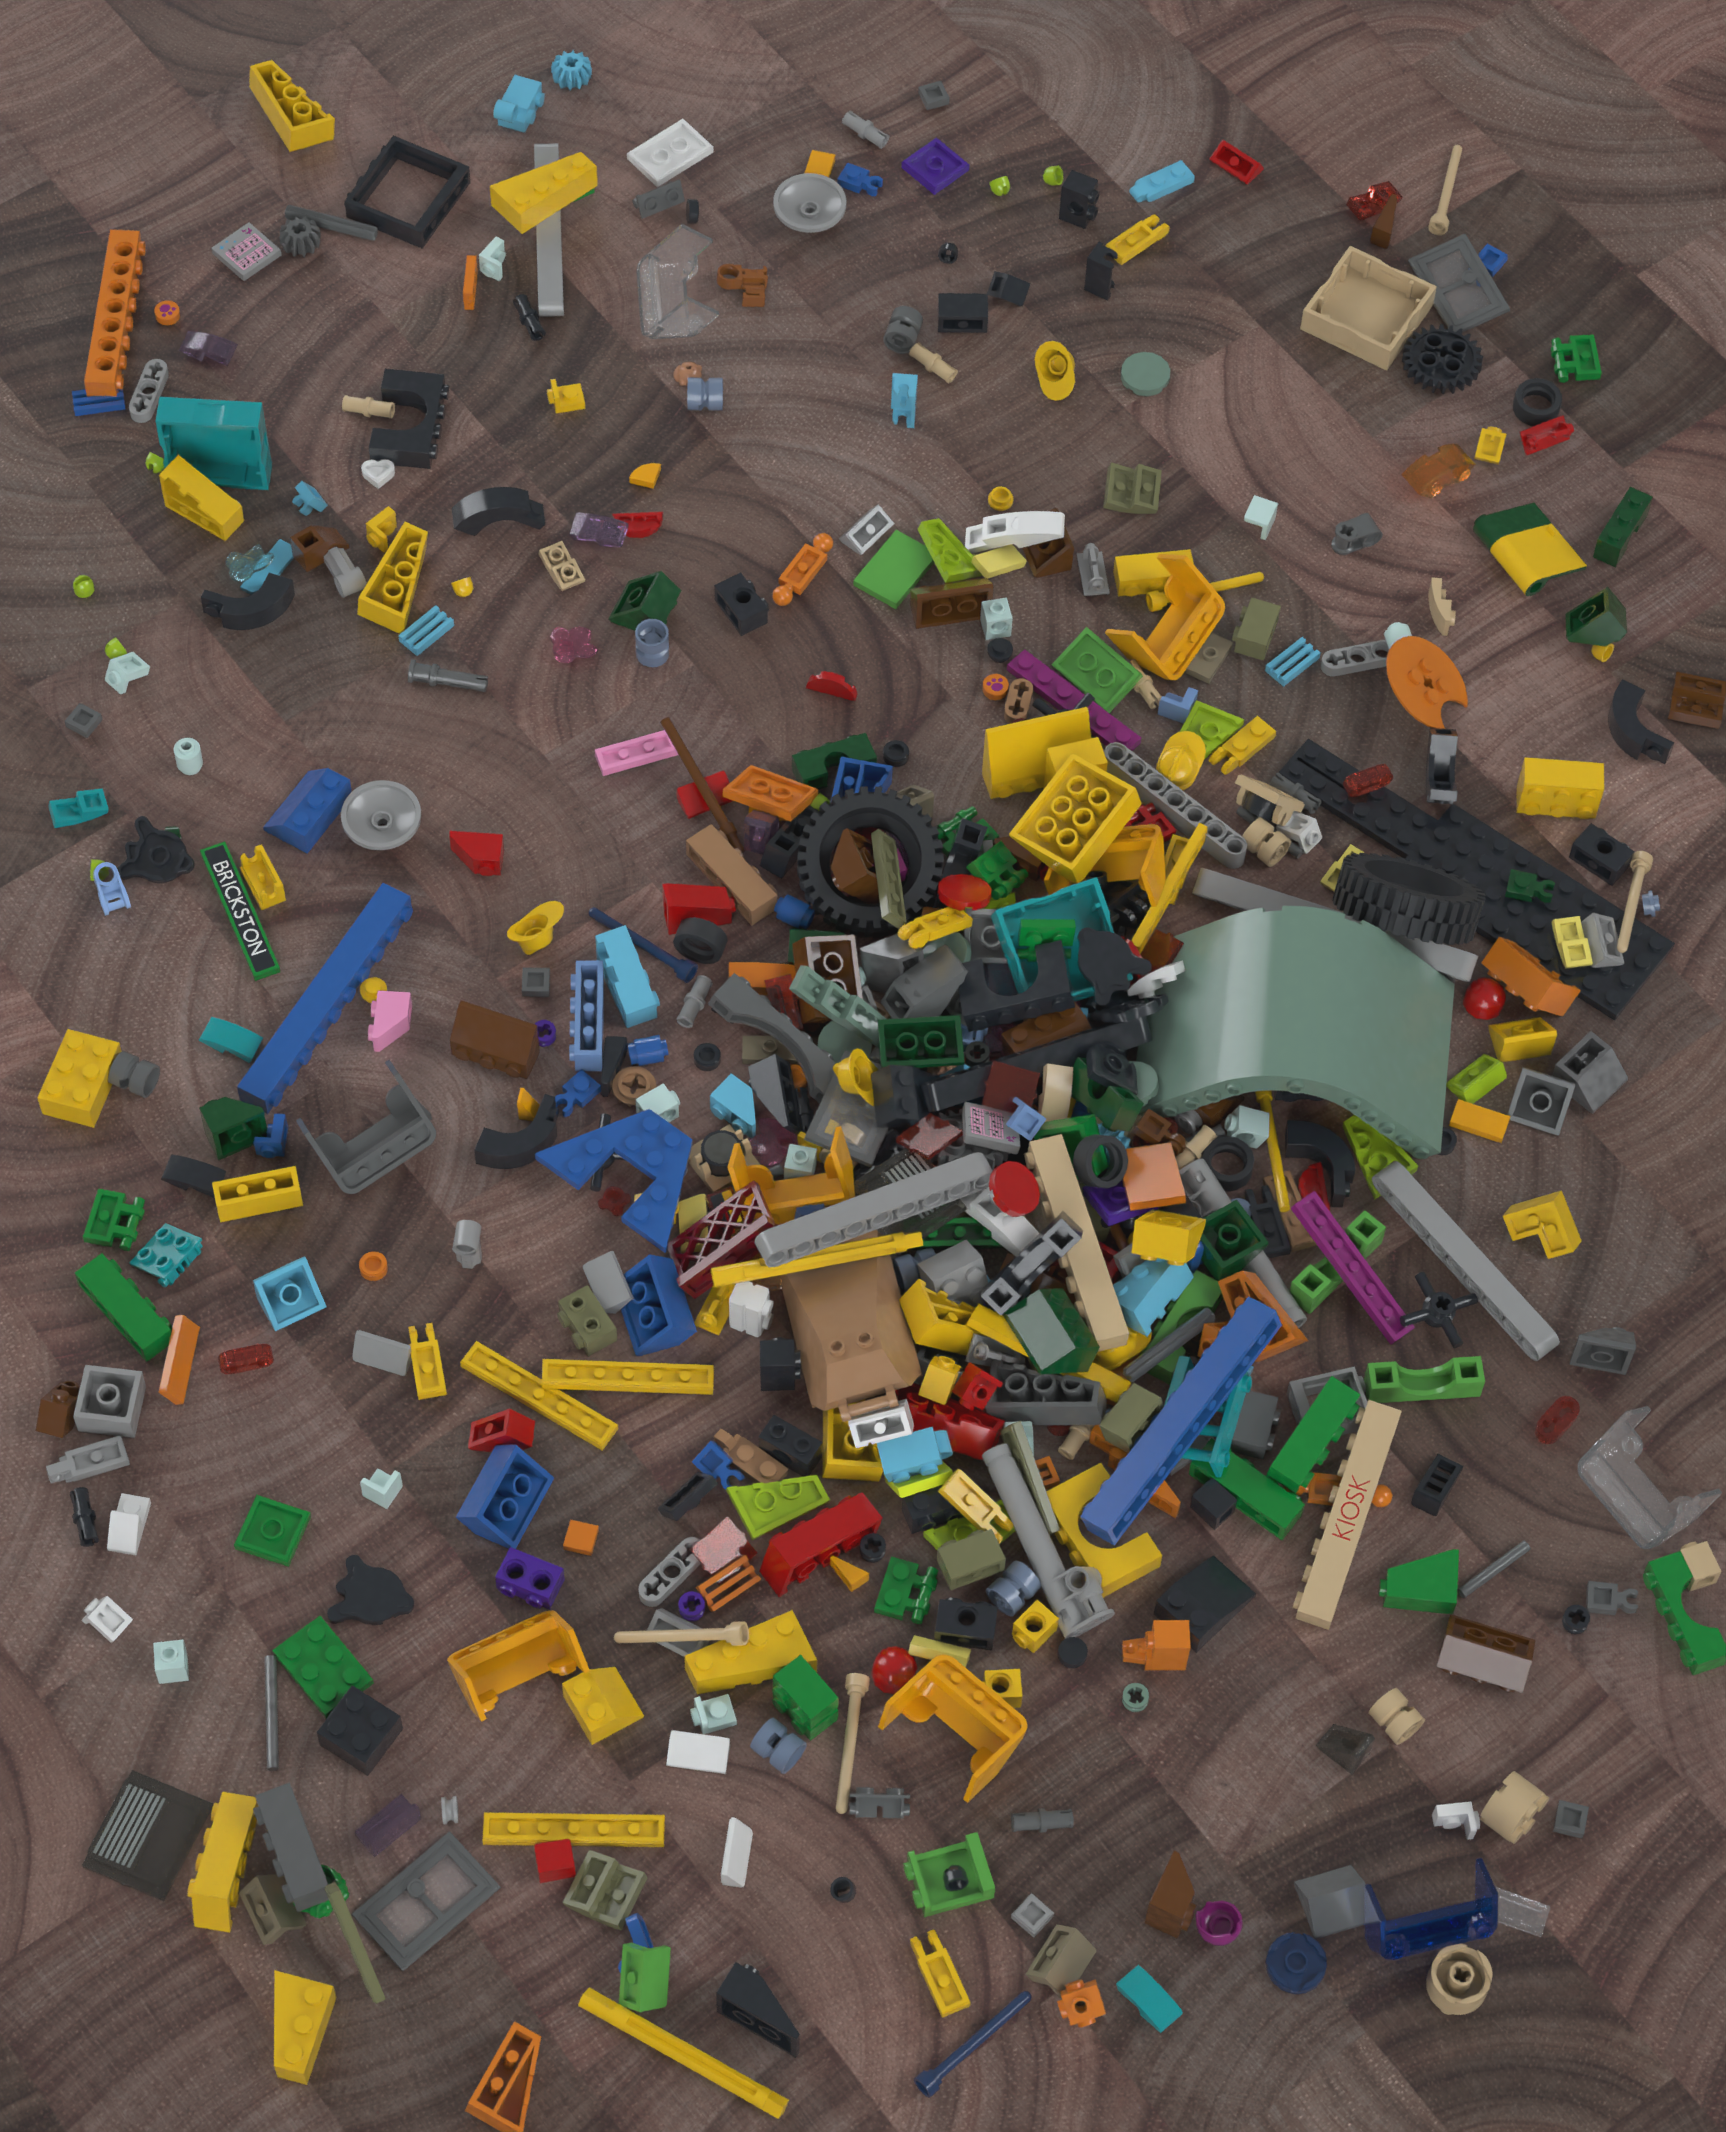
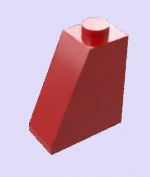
(697, 901)

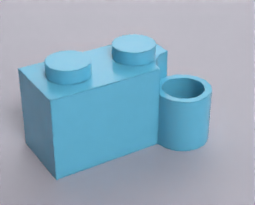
(519, 104)
(914, 1454)

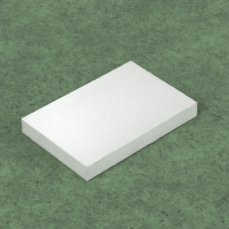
(670, 152)

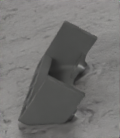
(381, 1146)

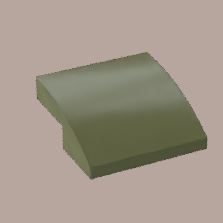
(1132, 489)
(605, 1890)

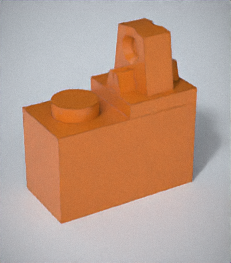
(1162, 1647)

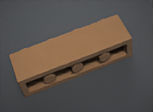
(728, 869)

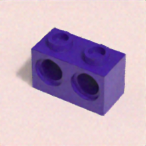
(534, 1572)

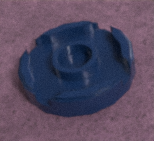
(1296, 1963)

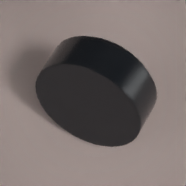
(692, 211)
(896, 753)
(707, 1057)
(1449, 1141)
(1072, 1652)

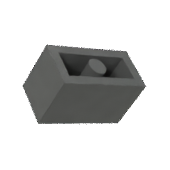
(1254, 1424)

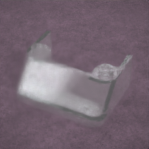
(663, 287)
(1629, 1493)

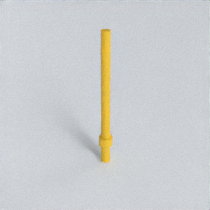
(1265, 1099)

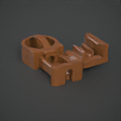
(753, 282)

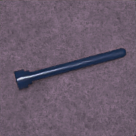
(684, 969)
(929, 2081)

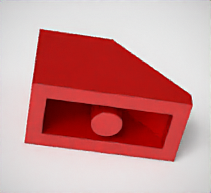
(479, 851)
(501, 1429)

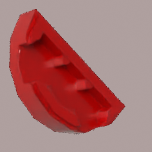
(641, 524)
(832, 684)
(1313, 1180)

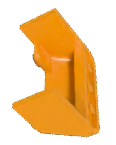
(1183, 628)
(1132, 855)
(788, 1194)
(515, 1657)
(968, 1708)

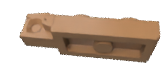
(750, 1459)

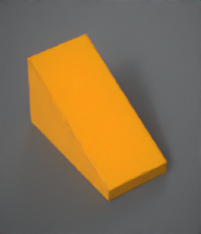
(526, 1106)
(849, 1574)

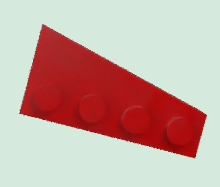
(967, 1430)
(814, 1541)

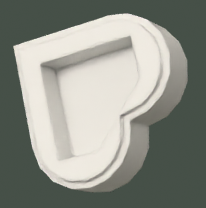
(378, 472)

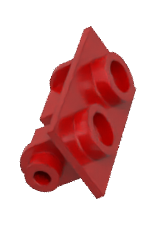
(1546, 435)

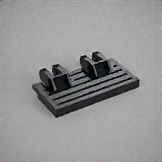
(1123, 898)

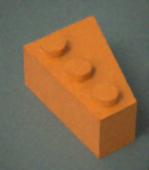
(1528, 978)
(1244, 1284)
(506, 2085)

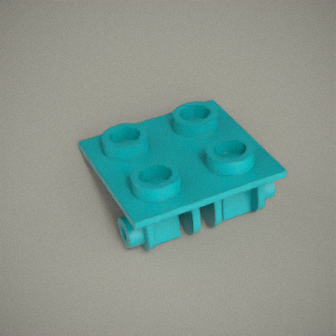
(166, 1253)

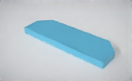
(282, 557)

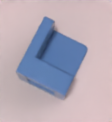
(1177, 707)
(1025, 1120)

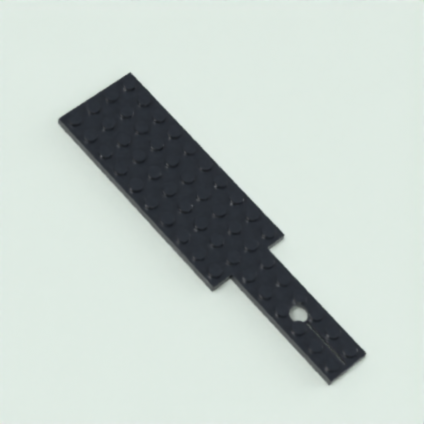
(1485, 858)

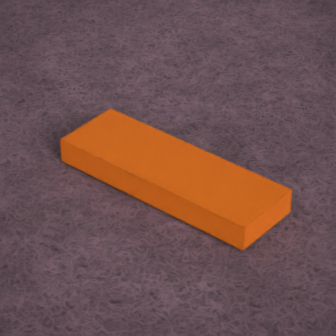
(179, 1359)

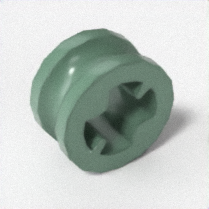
(1135, 1687)

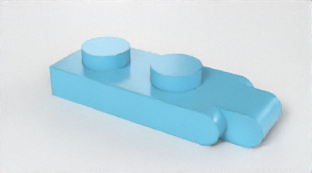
(1162, 182)

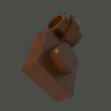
(1154, 1129)

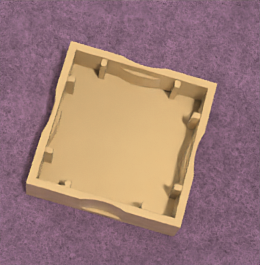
(1368, 308)

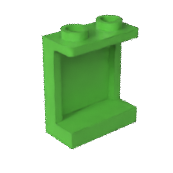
(928, 1870)

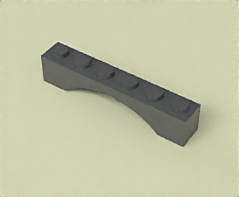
(743, 1005)

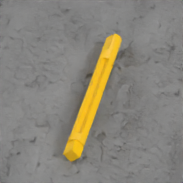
(829, 1256)
(683, 2052)

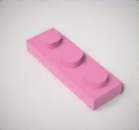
(634, 752)

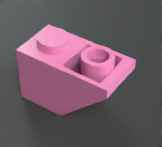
(391, 1018)

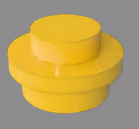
(1000, 499)
(370, 988)

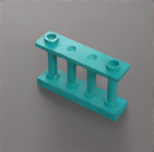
(1220, 1455)

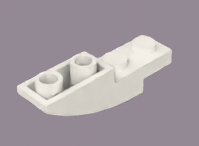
(1015, 528)
(1008, 1231)

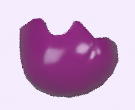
(1219, 1922)

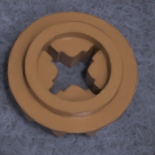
(626, 1078)

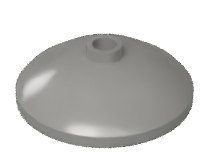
(809, 202)
(381, 804)

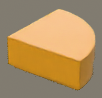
(646, 475)

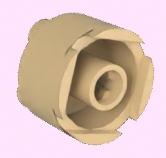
(1512, 1807)
(1451, 1994)

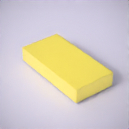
(998, 561)
(930, 1648)

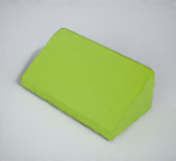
(1477, 1079)

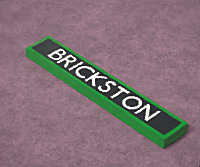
(240, 911)

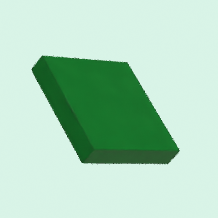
(272, 1530)

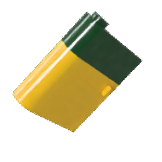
(1527, 546)

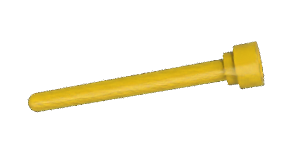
(1157, 600)

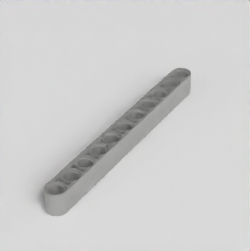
(1248, 896)

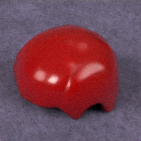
(1484, 998)
(893, 1669)

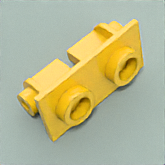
(715, 1309)

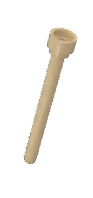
(1439, 222)
(1640, 864)
(735, 1633)
(856, 1687)

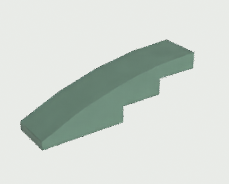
(837, 1004)

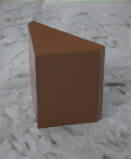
(1050, 556)

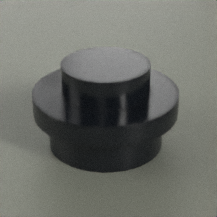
(1000, 650)

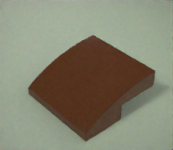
(1697, 700)

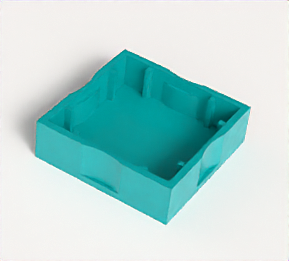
(218, 439)
(1078, 902)

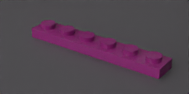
(1066, 696)
(1351, 1266)

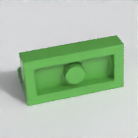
(644, 1977)

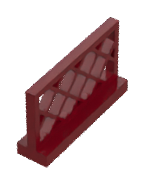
(729, 1251)

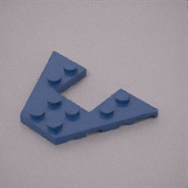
(645, 1143)

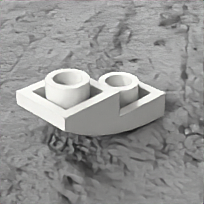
(1148, 984)

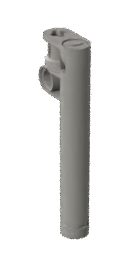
(1210, 1196)
(1074, 1604)

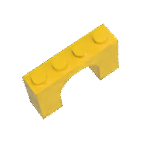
(1116, 1565)

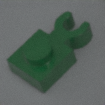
(1524, 886)

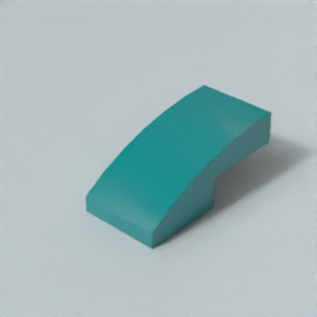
(72, 811)
(231, 1037)
(1150, 1998)

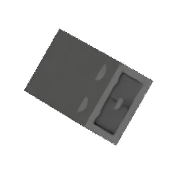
(926, 986)

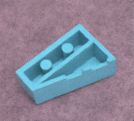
(626, 977)
(1149, 1290)

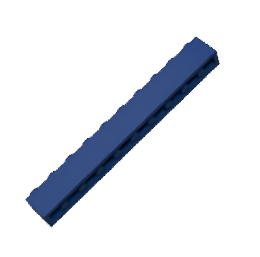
(325, 998)
(1180, 1420)

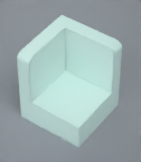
(1261, 513)
(382, 1487)

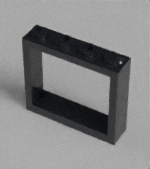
(400, 149)

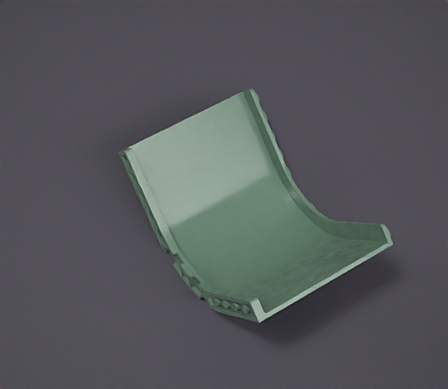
(1307, 1010)

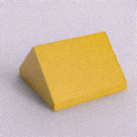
(1522, 1039)

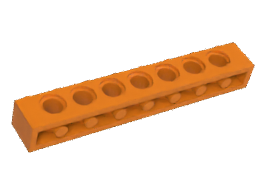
(114, 313)

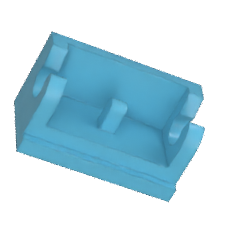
(904, 397)

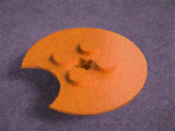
(1424, 679)

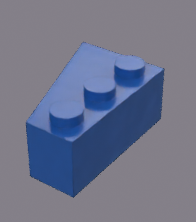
(859, 773)

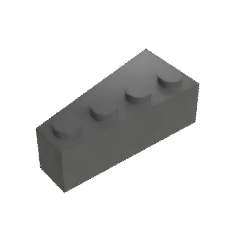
(1045, 1397)
(292, 1846)

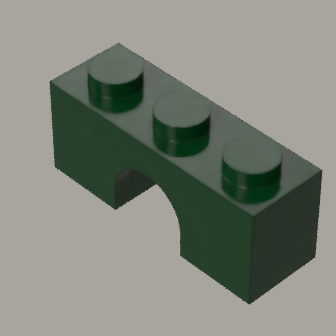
(1619, 529)
(812, 765)
(1112, 1105)

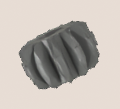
(300, 236)

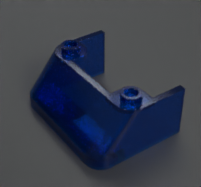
(1436, 1927)

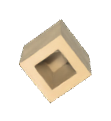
(1701, 1564)

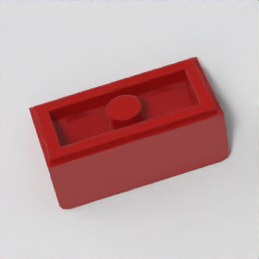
(1236, 162)
(692, 800)

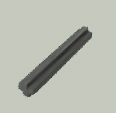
(333, 222)
(1168, 1345)

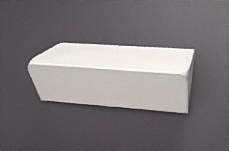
(698, 1752)
(736, 1854)

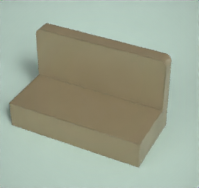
(269, 1908)
(1061, 1958)

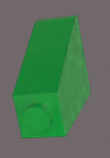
(1423, 1584)

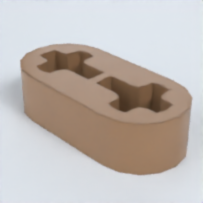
(1013, 700)

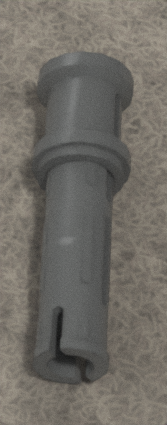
(436, 675)

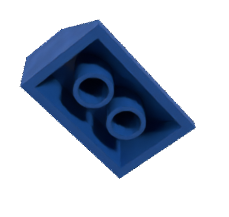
(309, 809)
(659, 1309)
(505, 1496)

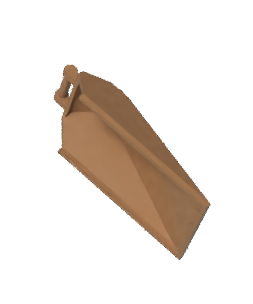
(851, 1334)

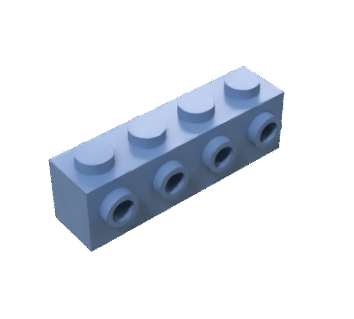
(589, 1016)

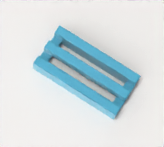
(423, 627)
(1305, 649)

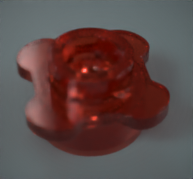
(614, 1193)

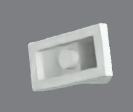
(128, 1524)

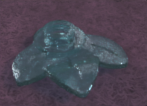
(245, 565)

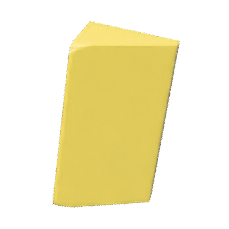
(690, 1212)

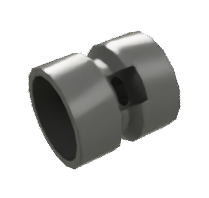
(903, 329)
(138, 1076)

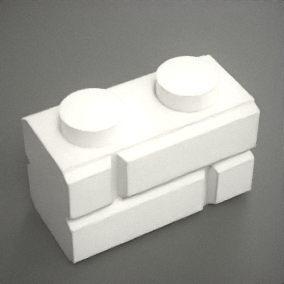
(750, 1308)
(882, 1424)

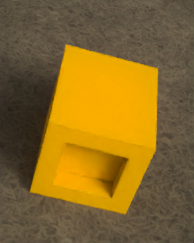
(939, 1379)
(1036, 1615)
(1010, 1680)

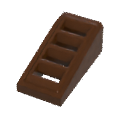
(1383, 226)

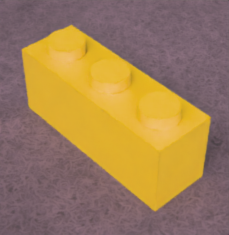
(1142, 572)
(257, 1194)

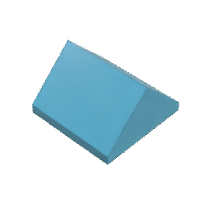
(289, 1293)

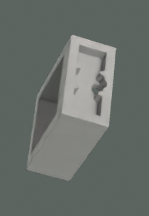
(1312, 1385)

